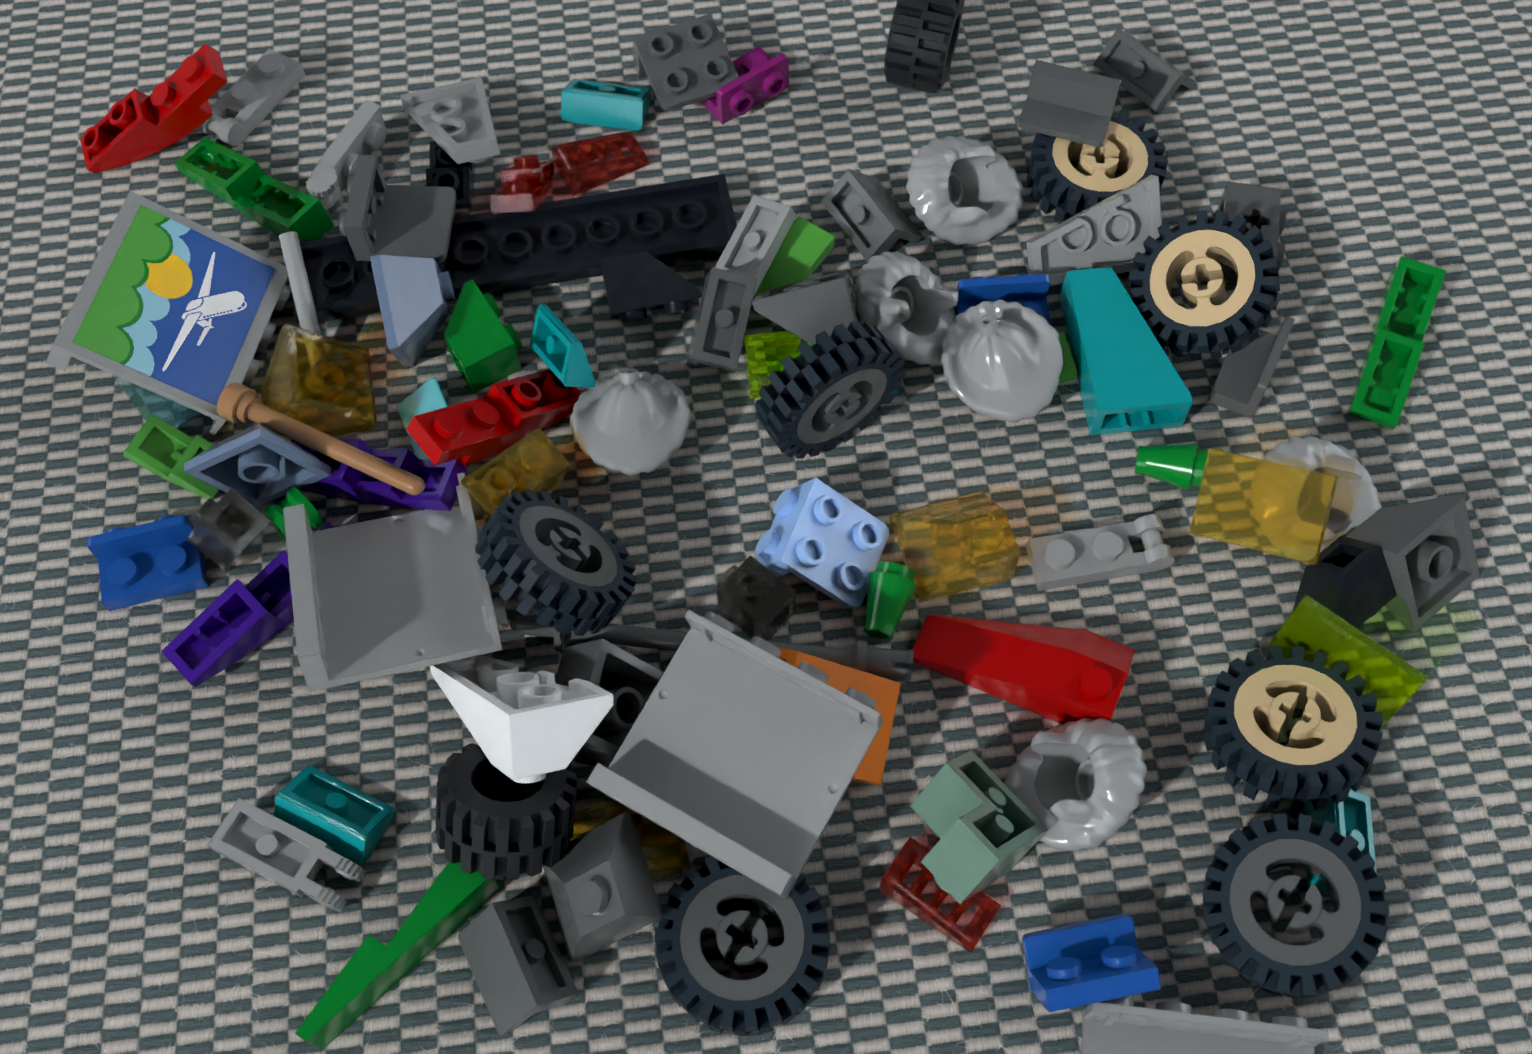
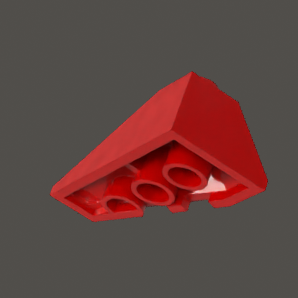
(1036, 667)

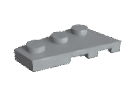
(456, 119)
(1101, 235)

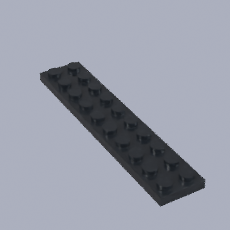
(544, 245)

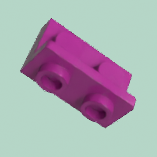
(757, 81)

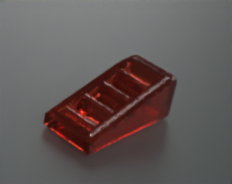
(575, 159)
(910, 898)

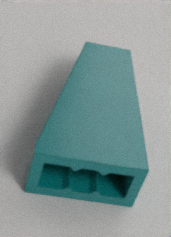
(1118, 361)

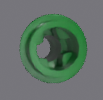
(1173, 464)
(888, 596)

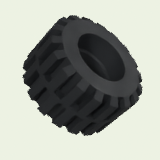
(922, 43)
(502, 823)

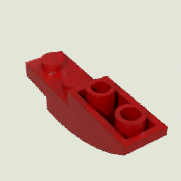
(150, 123)
(494, 422)

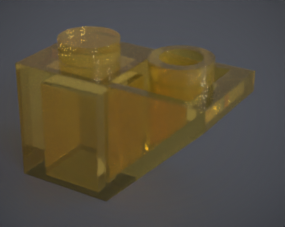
(526, 465)

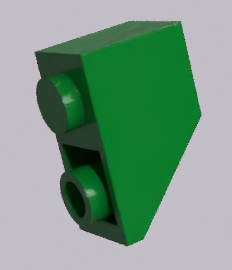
(478, 340)

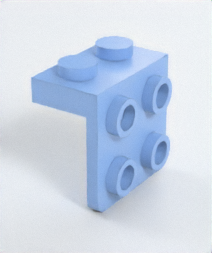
(823, 541)

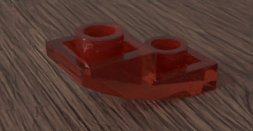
(523, 185)

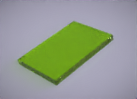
(1384, 672)

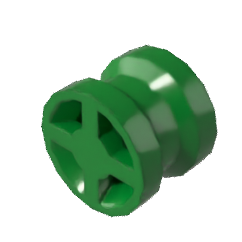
(293, 497)

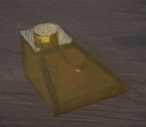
(320, 382)
(956, 545)

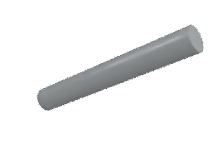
(299, 282)

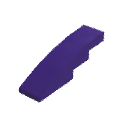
(359, 487)
(235, 623)

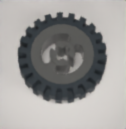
(829, 389)
(555, 562)
(1347, 936)
(792, 968)

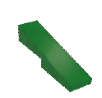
(246, 188)
(1396, 342)
(379, 967)

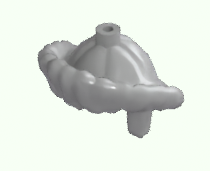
(963, 190)
(905, 305)
(1002, 360)
(631, 421)
(1354, 494)
(1080, 781)

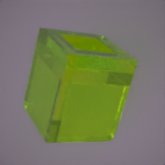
(764, 355)

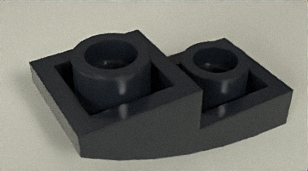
(447, 173)

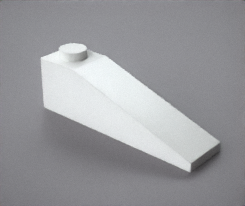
(522, 718)

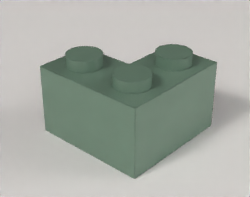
(978, 824)

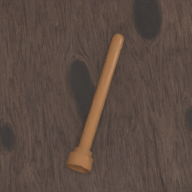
(242, 406)

